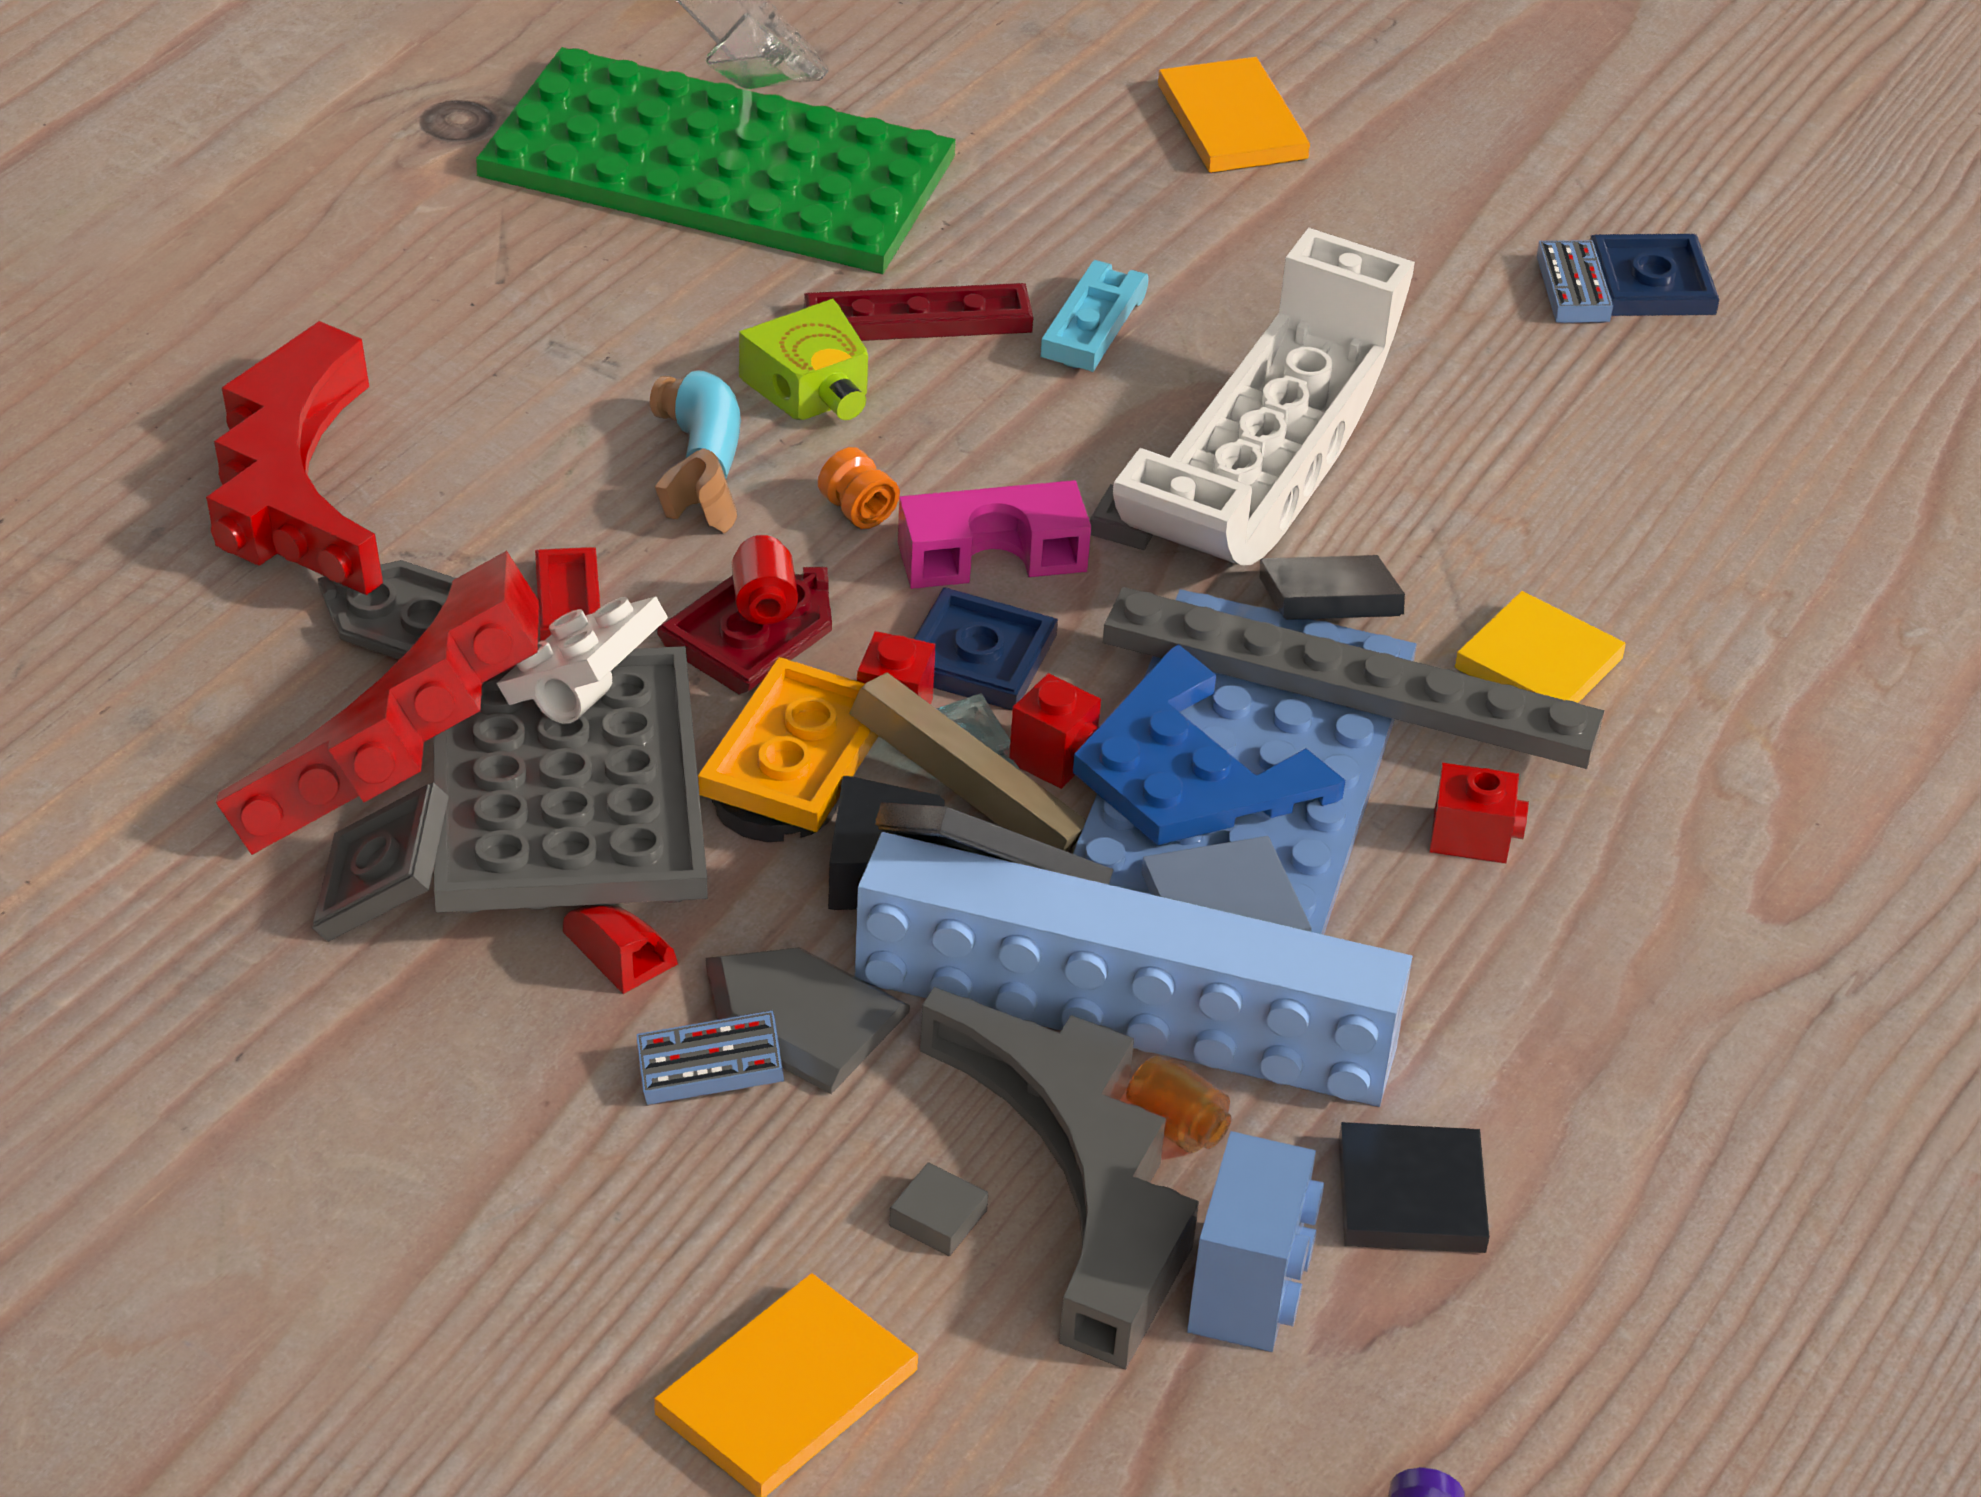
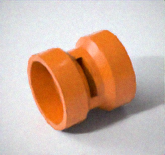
(862, 491)

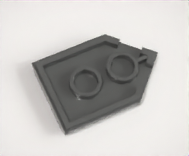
(393, 613)
(820, 1012)

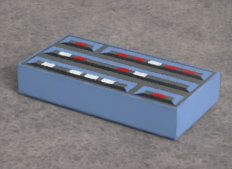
(1574, 281)
(709, 1057)

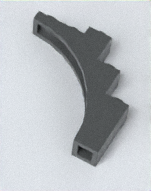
(1108, 1150)

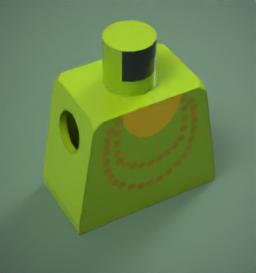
(807, 362)

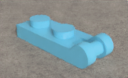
(1093, 315)

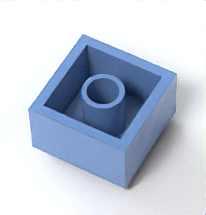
(1255, 1242)

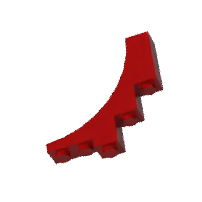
(264, 459)
(382, 734)

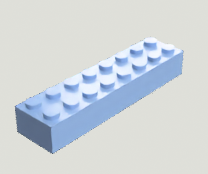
(1142, 964)

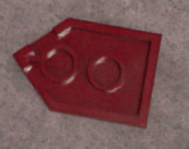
(742, 651)

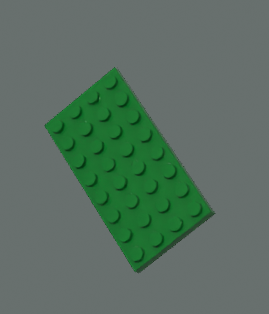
(719, 159)

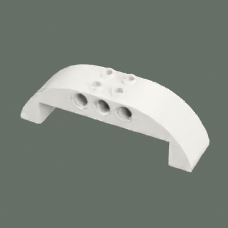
(1281, 412)

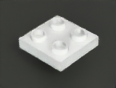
(579, 655)

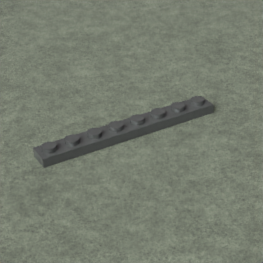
(1357, 677)

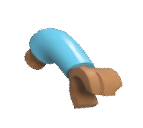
(712, 418)

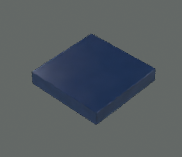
(1656, 274)
(985, 646)

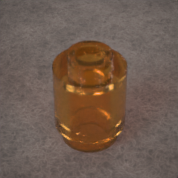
(1192, 1106)

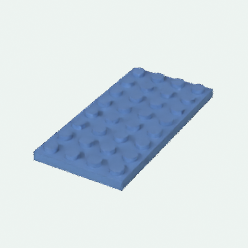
(1261, 730)

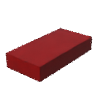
(565, 583)

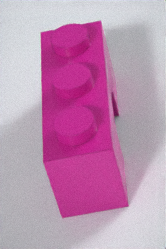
(1034, 521)

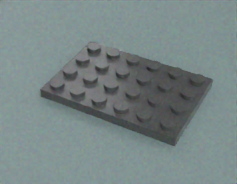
(574, 807)

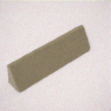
(965, 763)

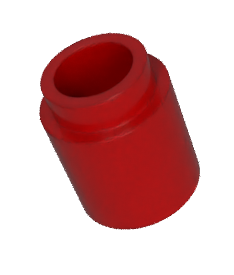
(764, 580)

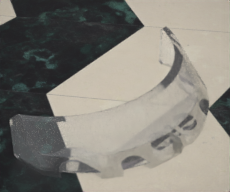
(755, 44)

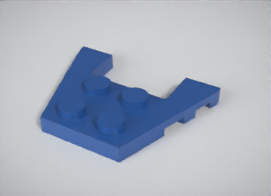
(1176, 777)

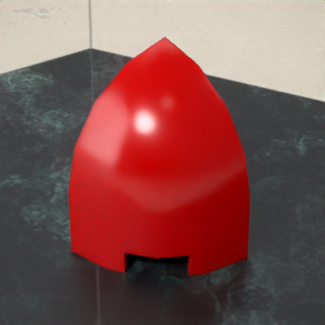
(619, 944)

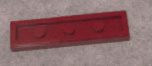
(933, 311)

